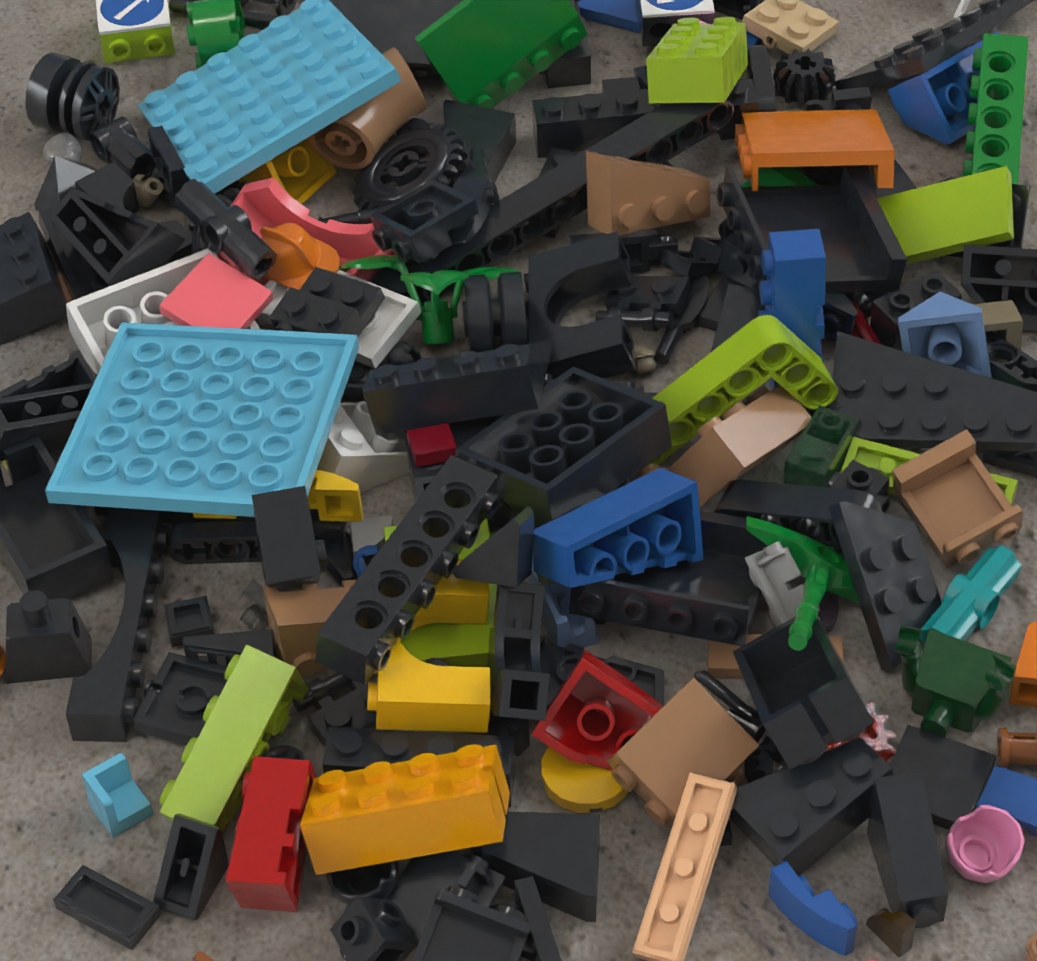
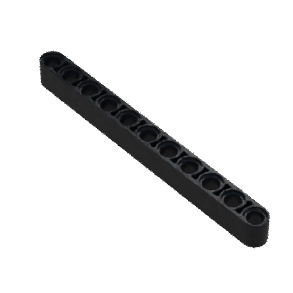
(563, 191)

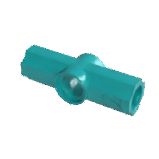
(975, 597)

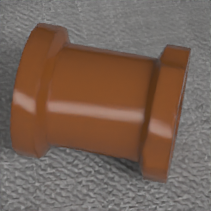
(1016, 748)

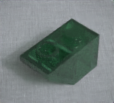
(820, 448)

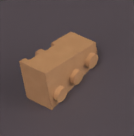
(642, 195)
(741, 440)
(297, 619)

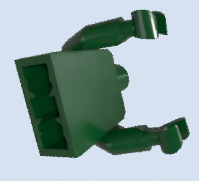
(953, 680)

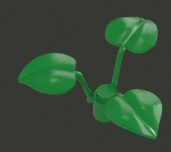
(436, 316)

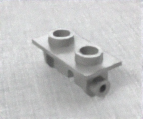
(770, 573)

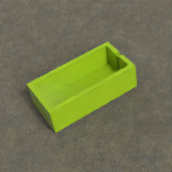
(697, 61)

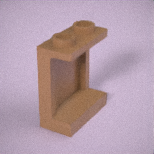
(956, 500)
(682, 738)

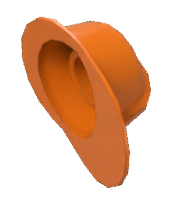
(297, 254)

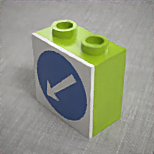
(134, 29)

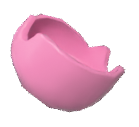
(985, 844)

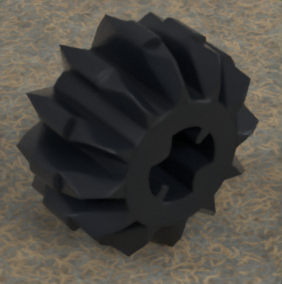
(804, 76)

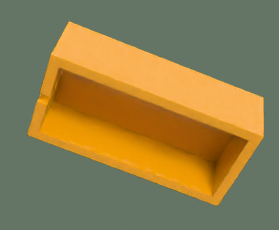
(406, 809)

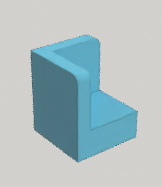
(115, 795)

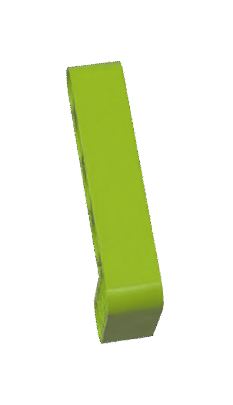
(738, 368)

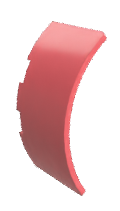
(271, 205)

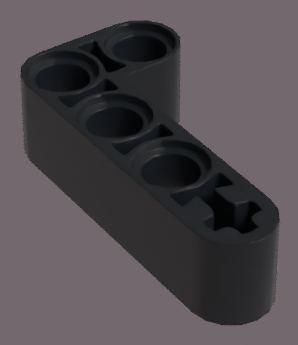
(792, 506)

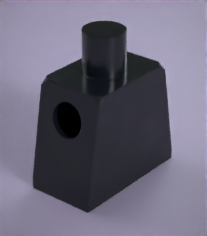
(45, 640)

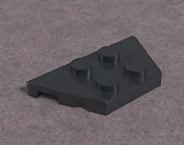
(887, 574)

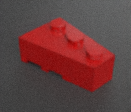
(268, 841)

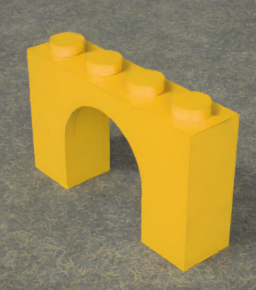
(433, 696)

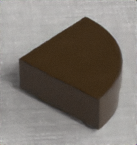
(893, 929)

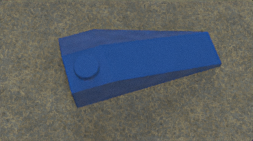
(939, 98)

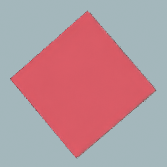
(216, 297)

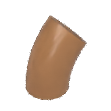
(361, 133)

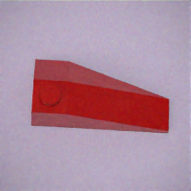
(595, 713)

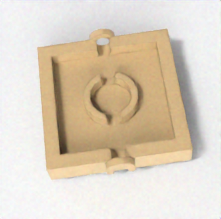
(790, 25)

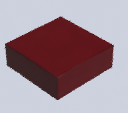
(431, 444)

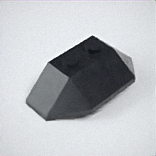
(1002, 275)

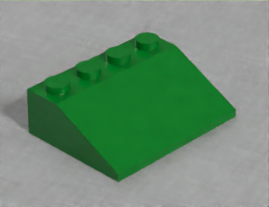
(498, 45)

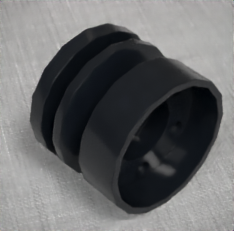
(71, 95)

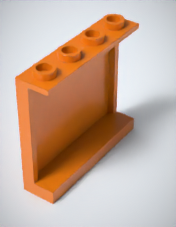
(814, 140)

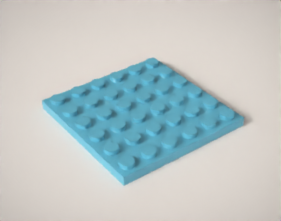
(268, 93)
(203, 418)

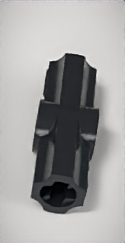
(225, 229)

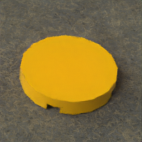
(578, 785)

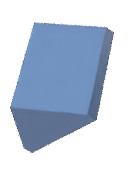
(947, 333)

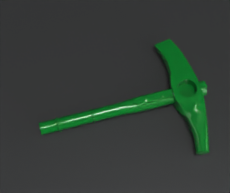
(818, 564)

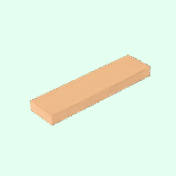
(685, 869)

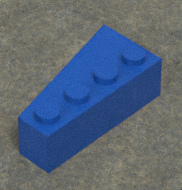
(795, 285)
(623, 532)

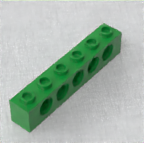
(999, 105)

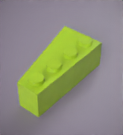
(235, 730)

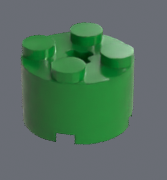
(214, 27)

